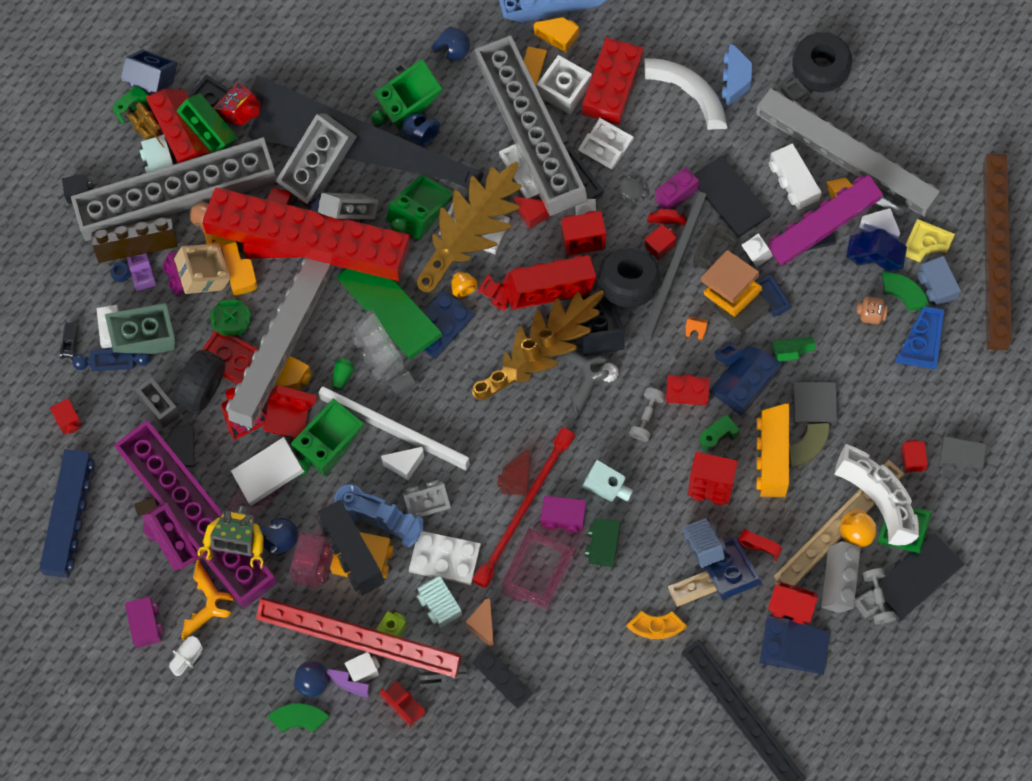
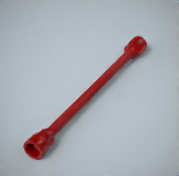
(485, 573)

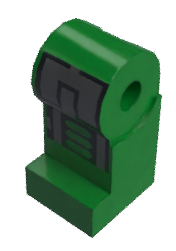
(128, 103)
(718, 432)

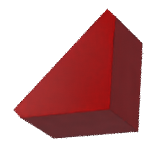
(531, 211)

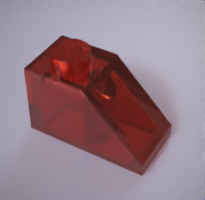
(515, 475)

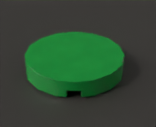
(230, 317)

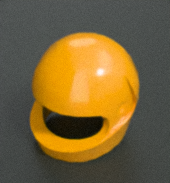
(857, 529)

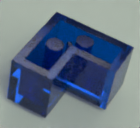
(877, 248)

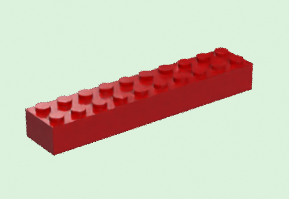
(306, 234)

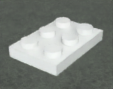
(445, 556)

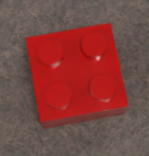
(583, 233)
(792, 602)

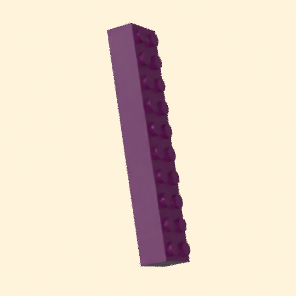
(194, 509)

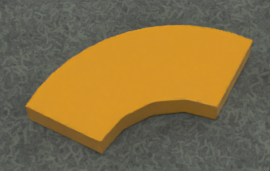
(656, 627)

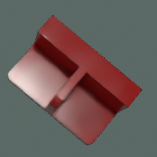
(402, 703)

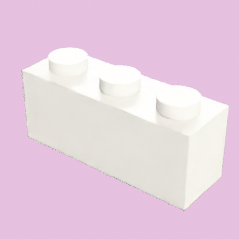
(794, 177)

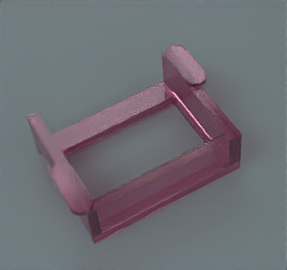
(518, 593)

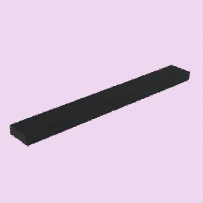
(742, 713)

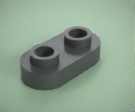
(889, 201)

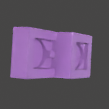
(141, 272)
(343, 680)

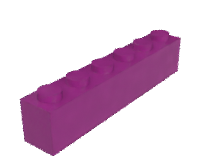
(825, 220)

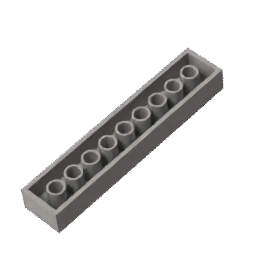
(531, 126)
(174, 188)

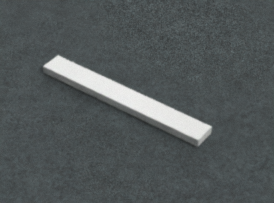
(397, 429)

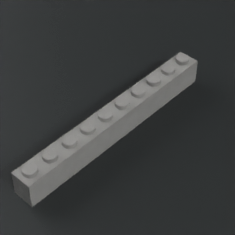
(846, 151)
(279, 342)

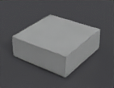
(867, 604)

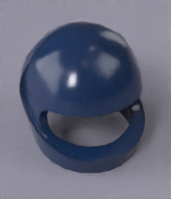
(456, 41)
(418, 130)
(283, 535)
(311, 679)

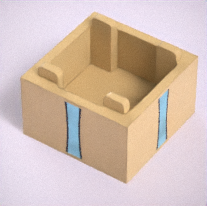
(202, 268)

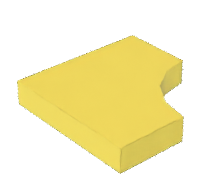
(926, 240)

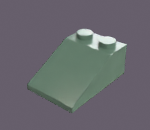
(141, 330)

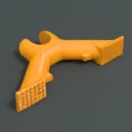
(210, 610)

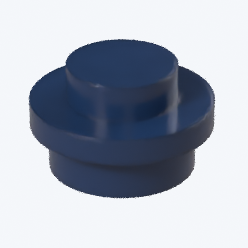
(120, 272)

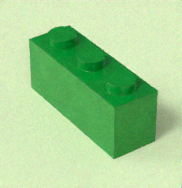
(206, 123)

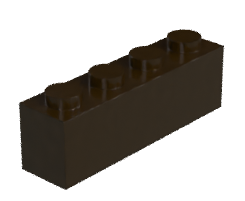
(134, 239)

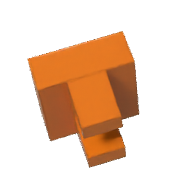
(697, 324)

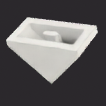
(883, 220)
(404, 462)

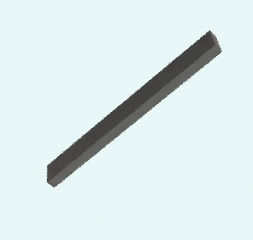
(674, 266)

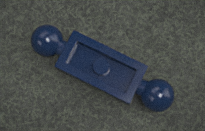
(109, 361)

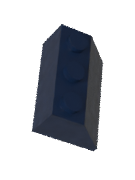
(746, 379)

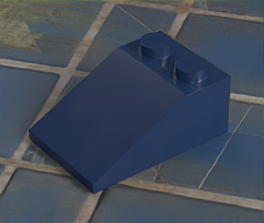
(794, 646)

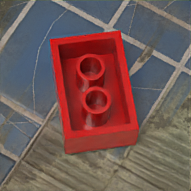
(712, 478)

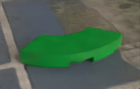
(904, 289)
(298, 716)

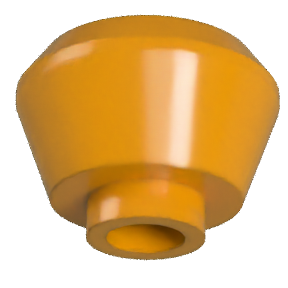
(463, 284)

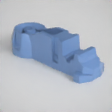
(379, 514)

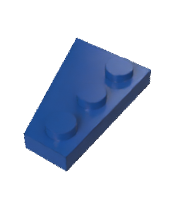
(923, 342)

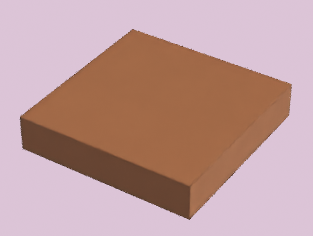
(730, 276)

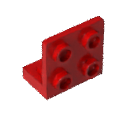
(287, 411)

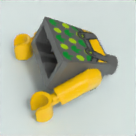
(234, 534)

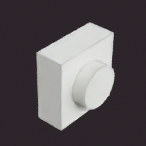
(590, 205)

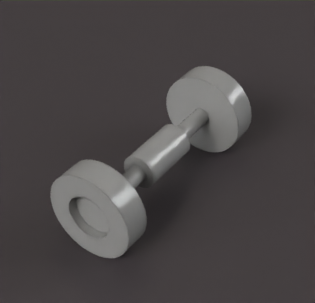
(639, 432)
(874, 575)

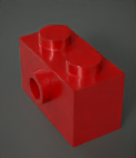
(687, 390)

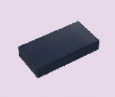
(774, 295)

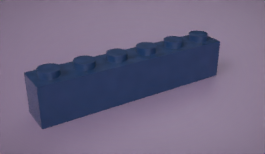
(66, 513)

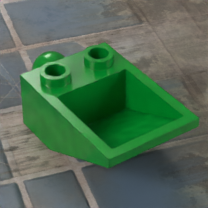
(407, 94)
(418, 206)
(327, 433)

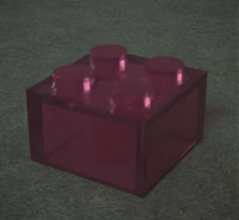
(310, 560)

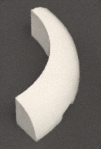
(692, 84)
(884, 490)

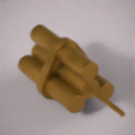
(145, 123)

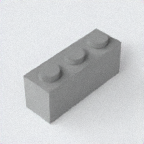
(348, 206)
(840, 577)

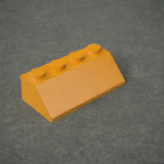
(773, 452)

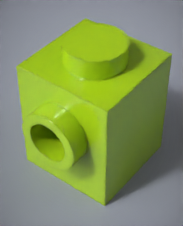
(393, 624)

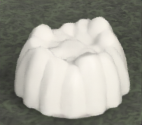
(613, 371)

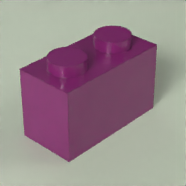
(676, 189)
(563, 513)
(143, 622)

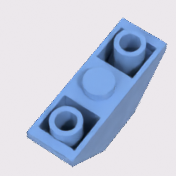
(737, 75)

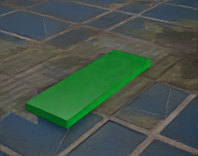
(394, 309)

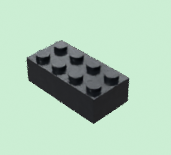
(350, 546)

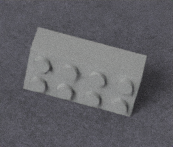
(316, 158)

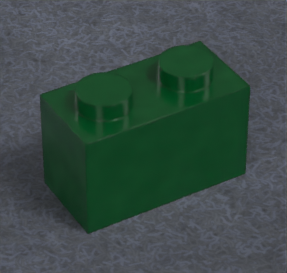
(603, 542)

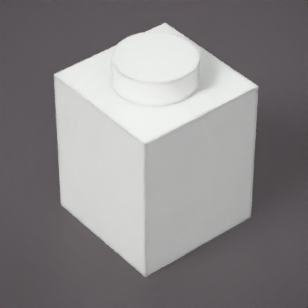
(757, 250)
(363, 668)

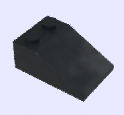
(605, 328)

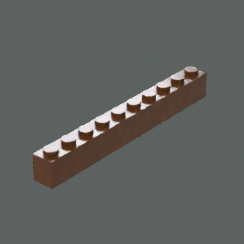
(997, 252)

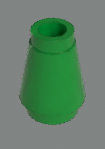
(342, 371)

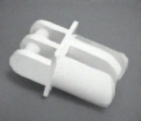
(186, 655)

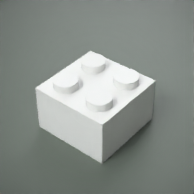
(564, 84)

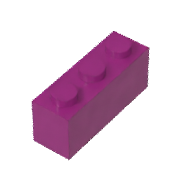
(170, 536)

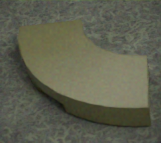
(810, 445)

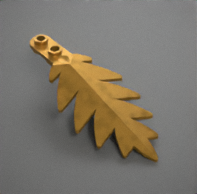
(471, 221)
(532, 353)

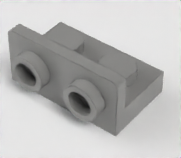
(426, 499)

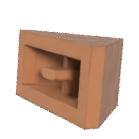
(481, 622)

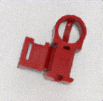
(496, 291)
(756, 543)

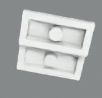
(606, 143)

